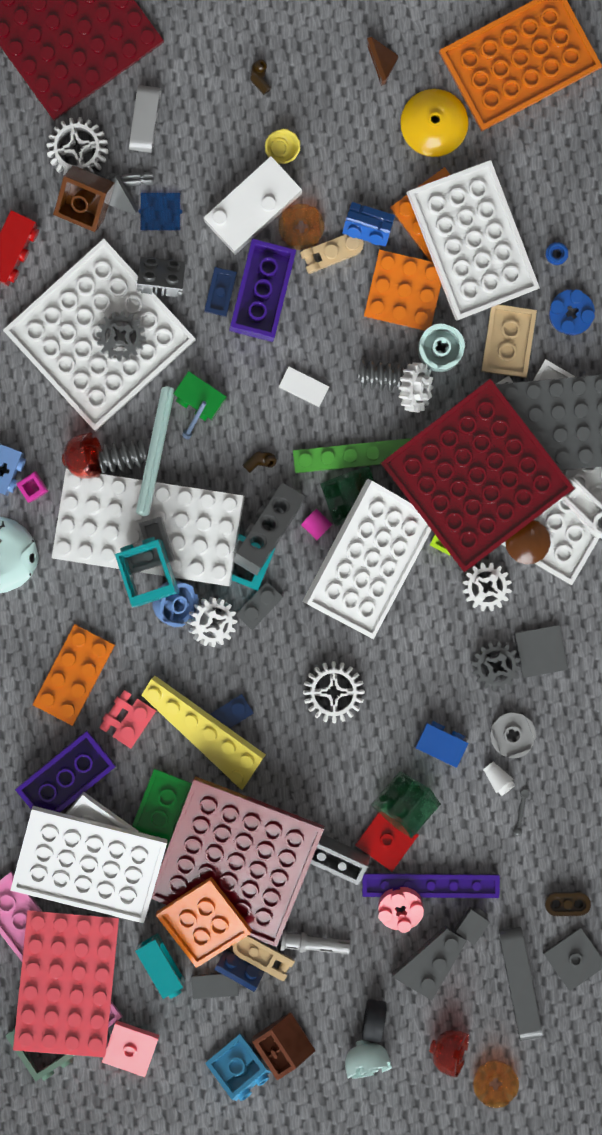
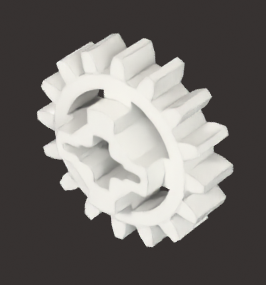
(416, 387)
(493, 577)
(203, 618)

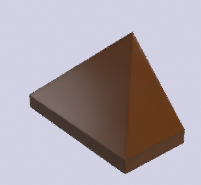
(382, 58)

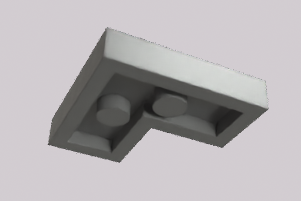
(151, 559)

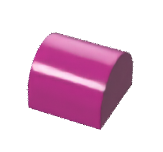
(32, 487)
(316, 524)

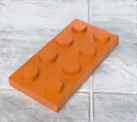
(73, 674)

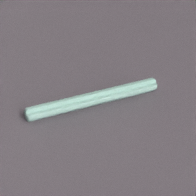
(155, 451)

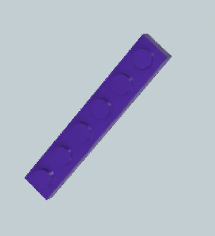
(433, 884)

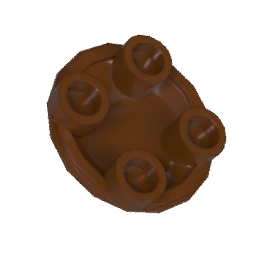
(529, 543)

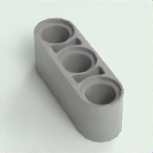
(144, 118)

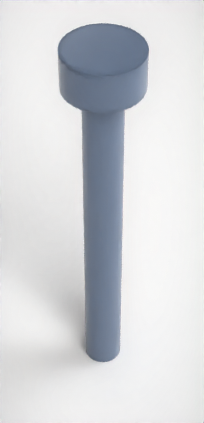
(187, 433)

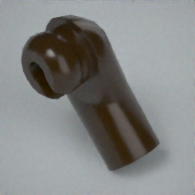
(258, 76)
(260, 459)

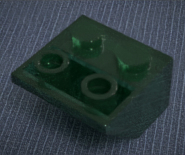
(343, 492)
(406, 804)

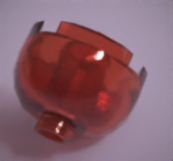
(82, 456)
(449, 1052)

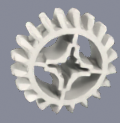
(87, 146)
(333, 676)

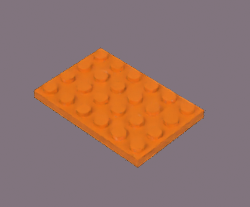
(519, 60)

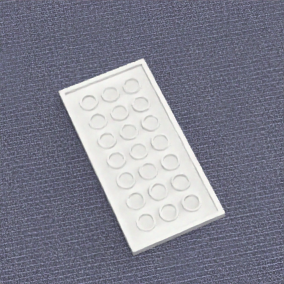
(101, 517)

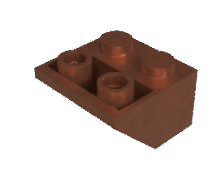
(283, 1045)

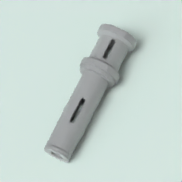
(303, 942)

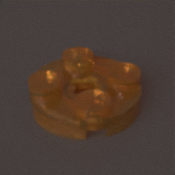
(309, 216)
(505, 1093)

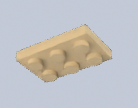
(509, 341)

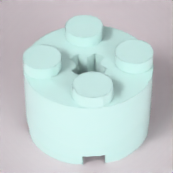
(446, 336)

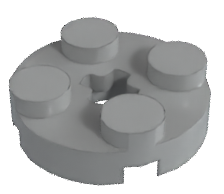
(524, 740)

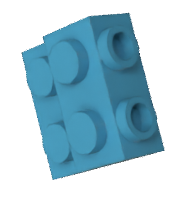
(238, 1068)

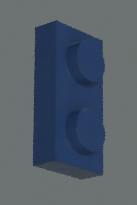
(220, 292)
(233, 712)
(239, 970)

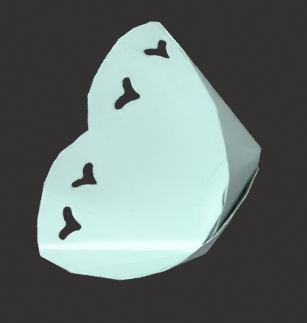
(15, 554)

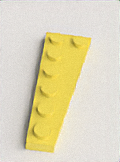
(216, 741)

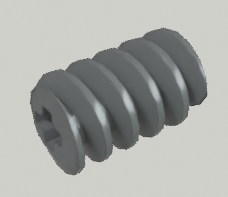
(380, 376)
(122, 455)

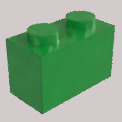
(194, 391)

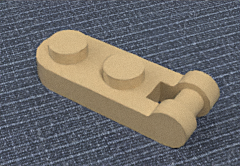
(332, 252)
(263, 957)

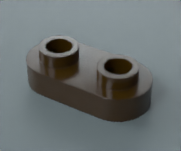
(567, 905)

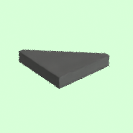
(120, 196)

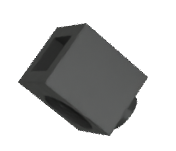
(472, 924)

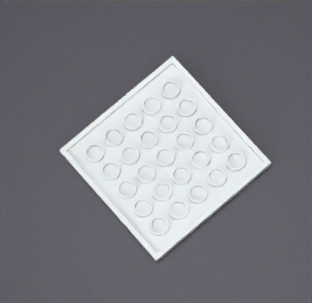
(62, 339)

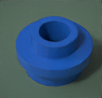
(556, 246)

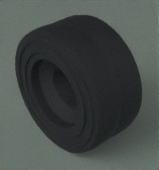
(374, 1020)

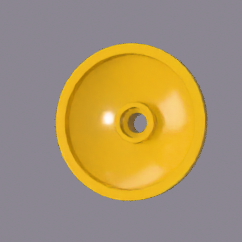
(429, 137)

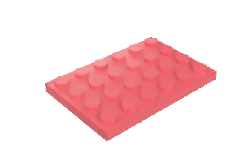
(66, 984)

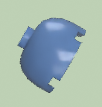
(175, 608)

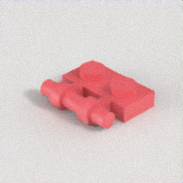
(134, 722)

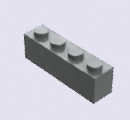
(340, 859)

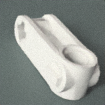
(584, 506)

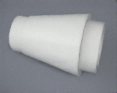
(499, 778)

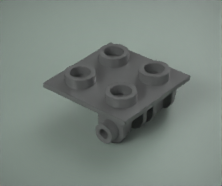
(161, 274)

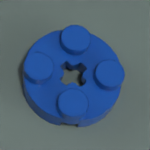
(559, 308)

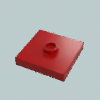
(385, 842)

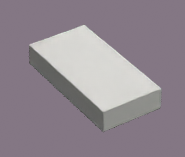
(303, 386)

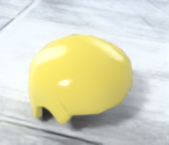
(282, 146)

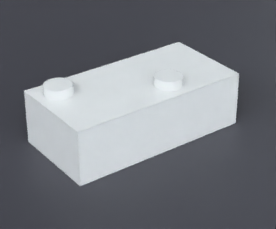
(253, 205)

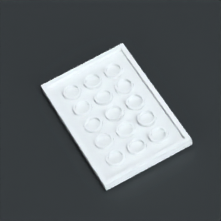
(473, 240)
(369, 560)
(88, 864)

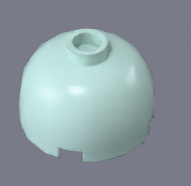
(366, 1060)

